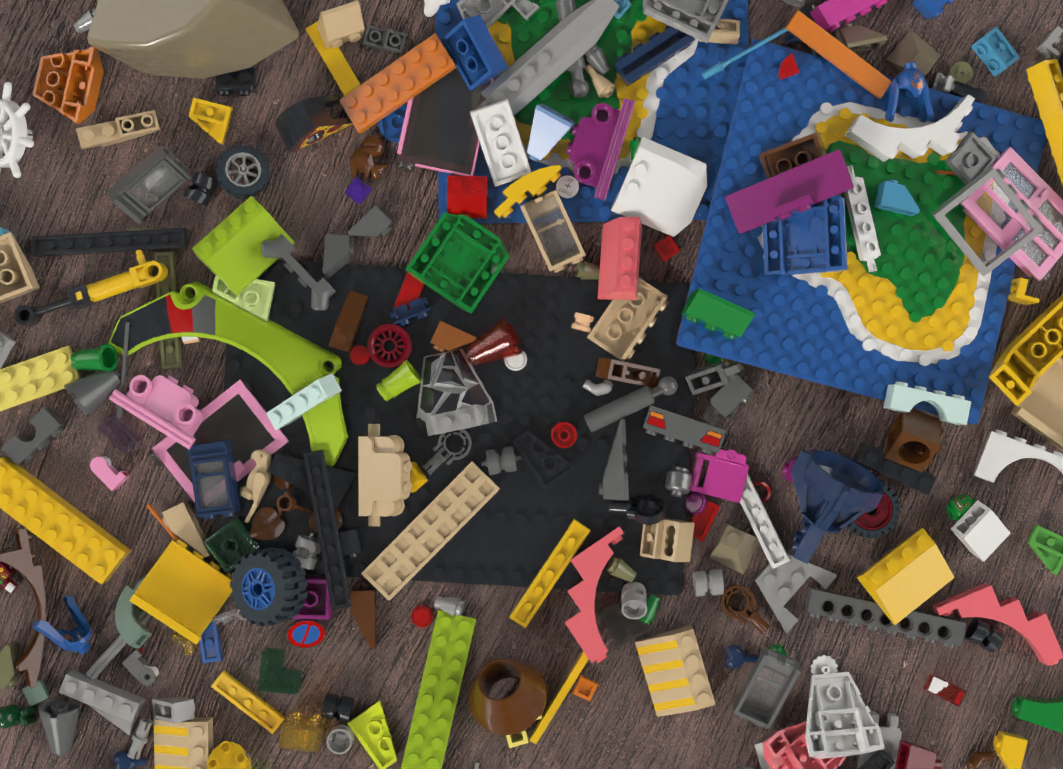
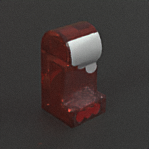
(945, 689)

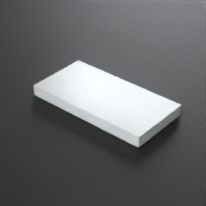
(500, 142)

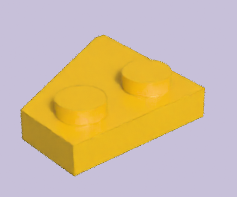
(211, 117)

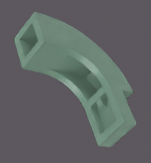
(128, 619)

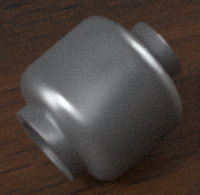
(678, 481)

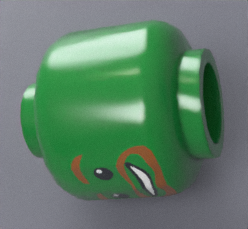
(959, 506)

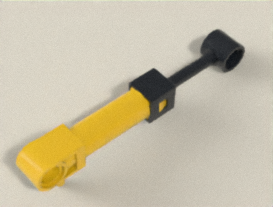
(89, 294)

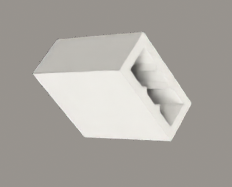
(980, 530)

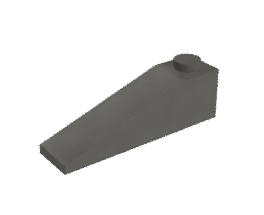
(615, 477)

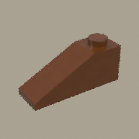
(348, 321)
(627, 372)
(365, 614)

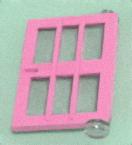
(1005, 224)

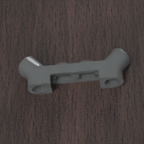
(282, 248)

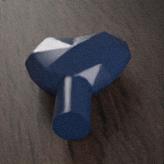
(737, 656)
(124, 762)

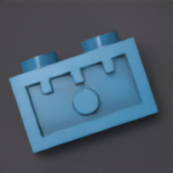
(995, 51)

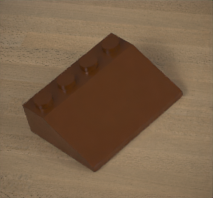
(792, 155)

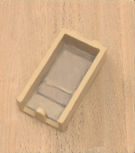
(553, 231)

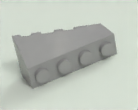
(110, 701)

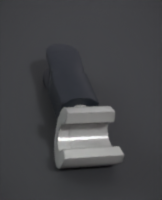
(957, 88)

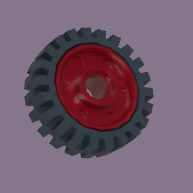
(881, 519)

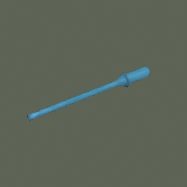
(721, 65)

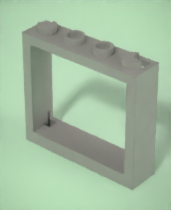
(1010, 192)

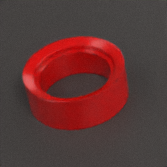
(767, 488)

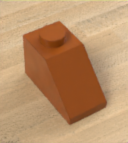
(450, 338)

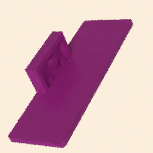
(790, 192)

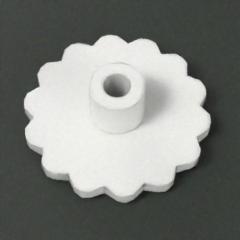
(823, 665)

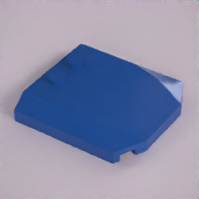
(807, 241)

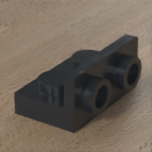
(239, 82)

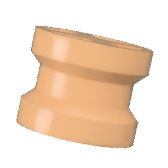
(582, 322)

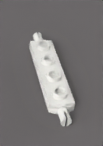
(862, 221)

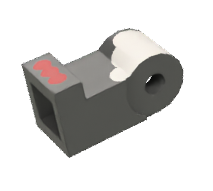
(140, 668)

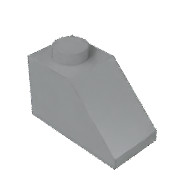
(173, 709)

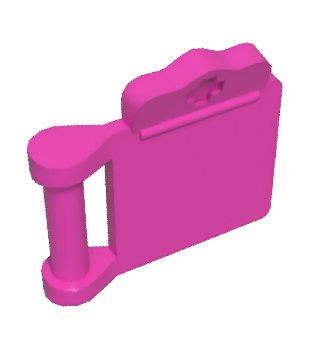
(724, 475)

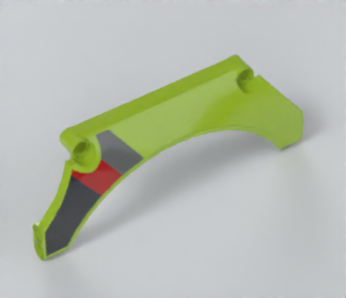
(286, 354)

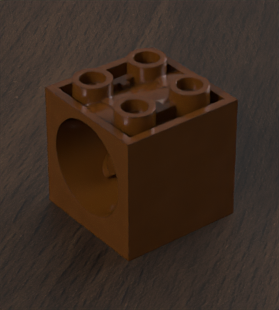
(914, 439)

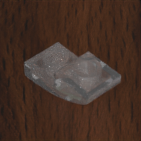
(226, 616)

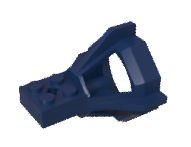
(830, 496)

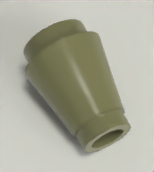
(587, 270)
(620, 569)

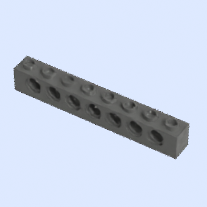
(953, 627)

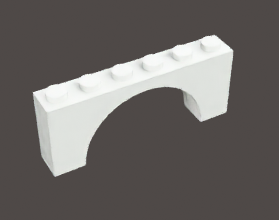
(1002, 451)

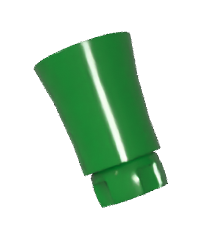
(98, 358)

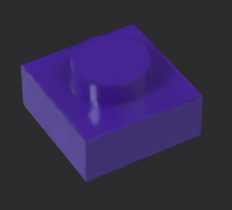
(358, 191)

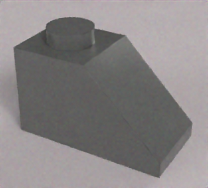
(372, 225)
(336, 253)

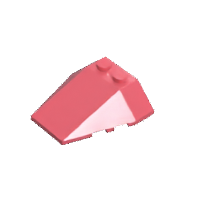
(789, 751)

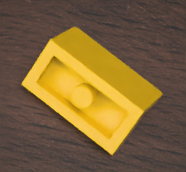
(1018, 290)

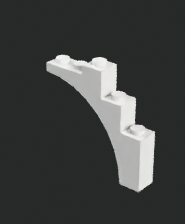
(886, 141)

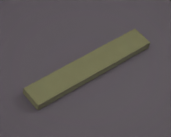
(169, 348)

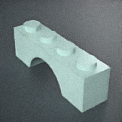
(303, 401)
(950, 409)

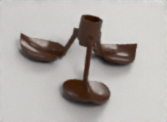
(267, 521)

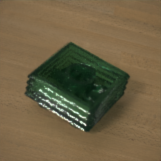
(219, 543)

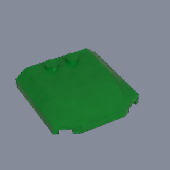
(459, 260)

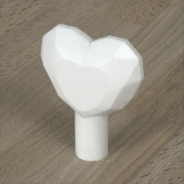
(433, 6)

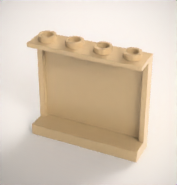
(1044, 406)

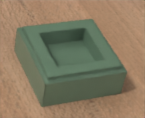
(36, 694)

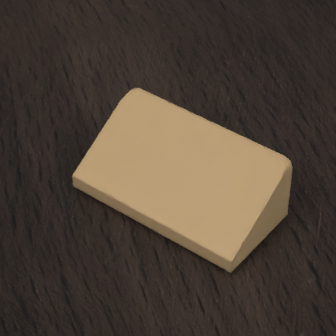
(726, 32)

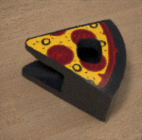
(309, 122)

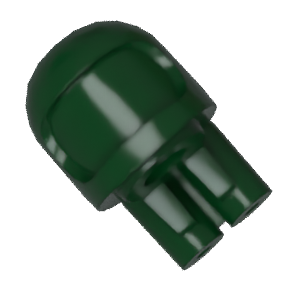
(12, 716)

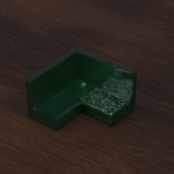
(274, 676)

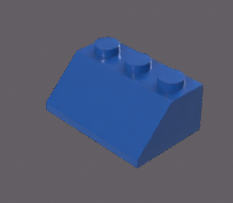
(474, 52)

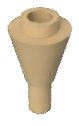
(602, 85)

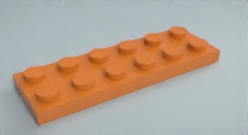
(397, 83)

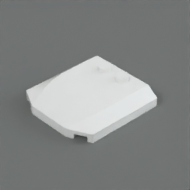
(661, 188)

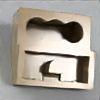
(668, 540)

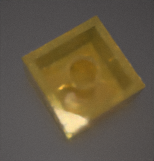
(302, 732)

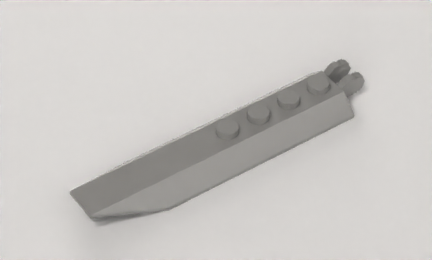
(551, 55)

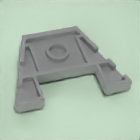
(493, 9)
(782, 583)

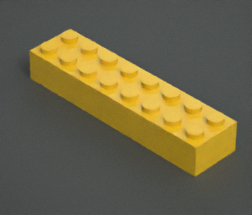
(59, 523)

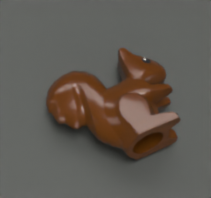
(363, 158)

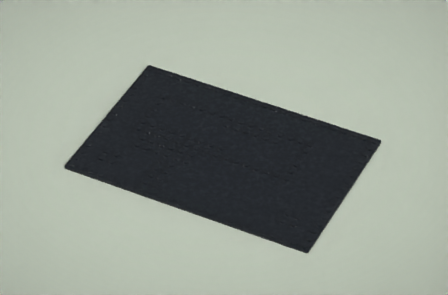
(522, 521)

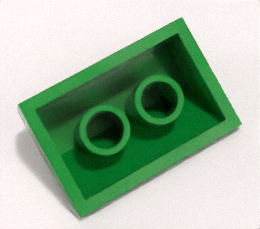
(717, 314)

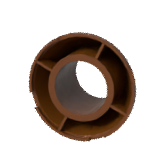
(514, 712)

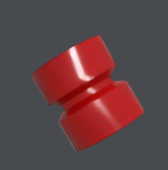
(563, 434)

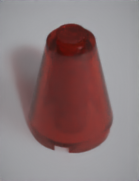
(495, 344)

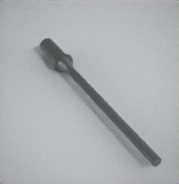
(121, 411)

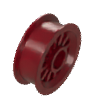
(372, 345)

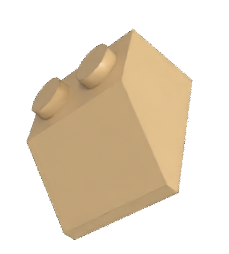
(341, 25)

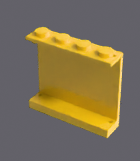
(183, 590)

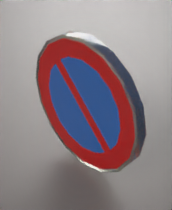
(306, 633)

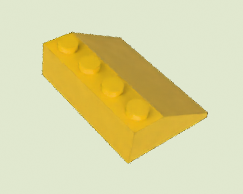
(906, 576)

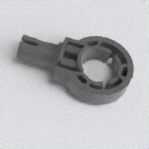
(438, 459)

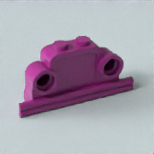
(599, 145)

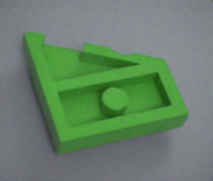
(1047, 547)

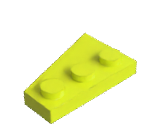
(374, 735)

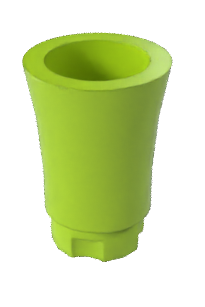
(398, 381)

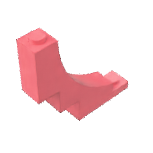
(590, 567)
(983, 603)

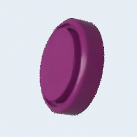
(695, 503)

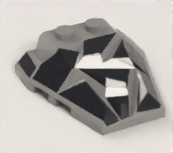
(451, 395)

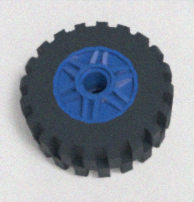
(268, 586)

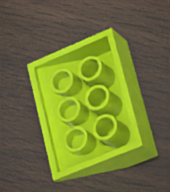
(235, 245)

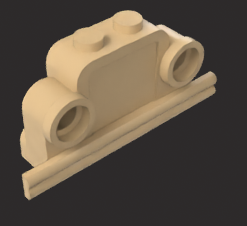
(382, 475)

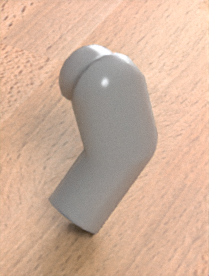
(598, 389)

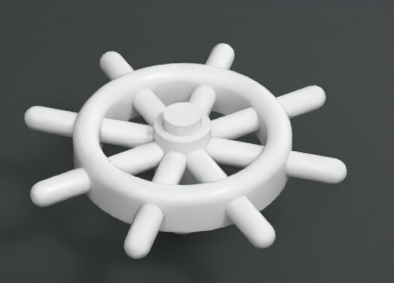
(13, 131)

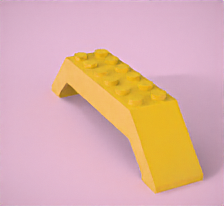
(1030, 354)

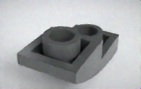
(384, 39)

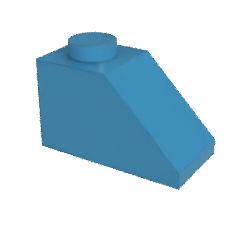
(895, 198)

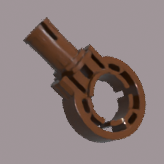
(754, 618)

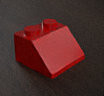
(467, 196)

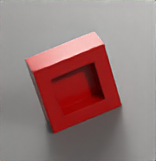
(666, 248)

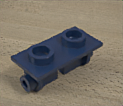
(418, 310)

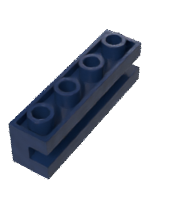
(652, 54)

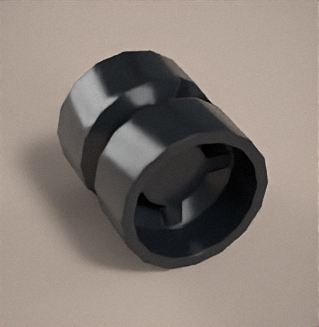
(201, 188)
(986, 635)
(337, 707)

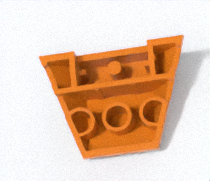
(70, 82)

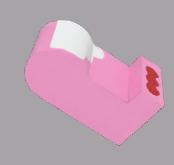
(104, 470)

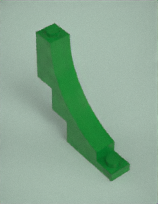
(1042, 712)

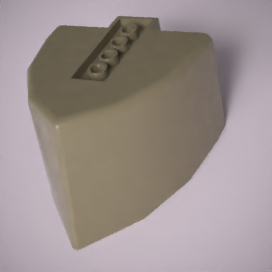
(191, 35)

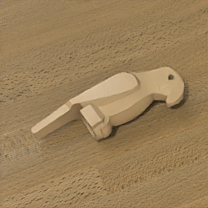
(257, 480)

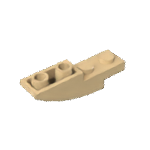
(119, 130)

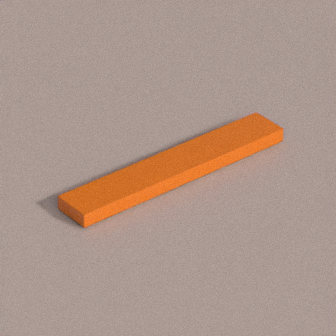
(838, 54)

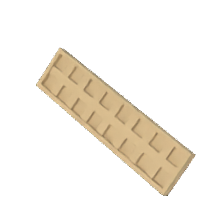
(430, 531)

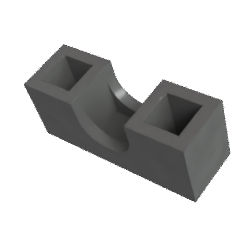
(47, 425)

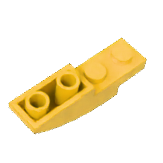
(533, 183)

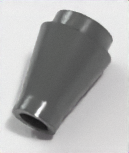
(597, 59)

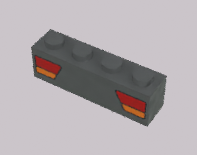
(683, 429)

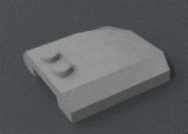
(692, 17)

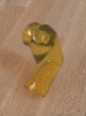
(187, 644)

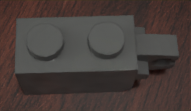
(712, 376)
(726, 399)

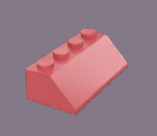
(620, 259)

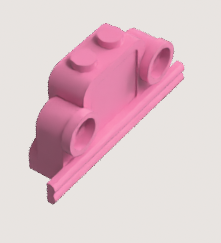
(163, 406)

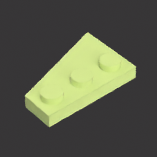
(254, 299)

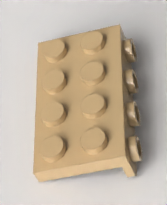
(626, 321)

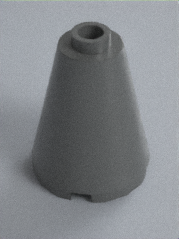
(93, 389)
(60, 723)

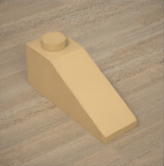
(185, 525)

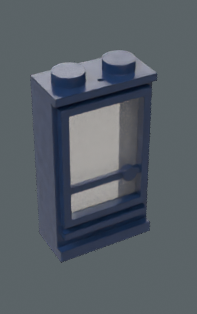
(214, 479)

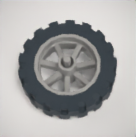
(242, 152)

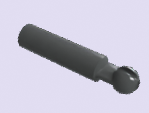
(578, 87)
(629, 404)

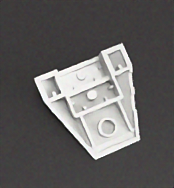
(838, 719)

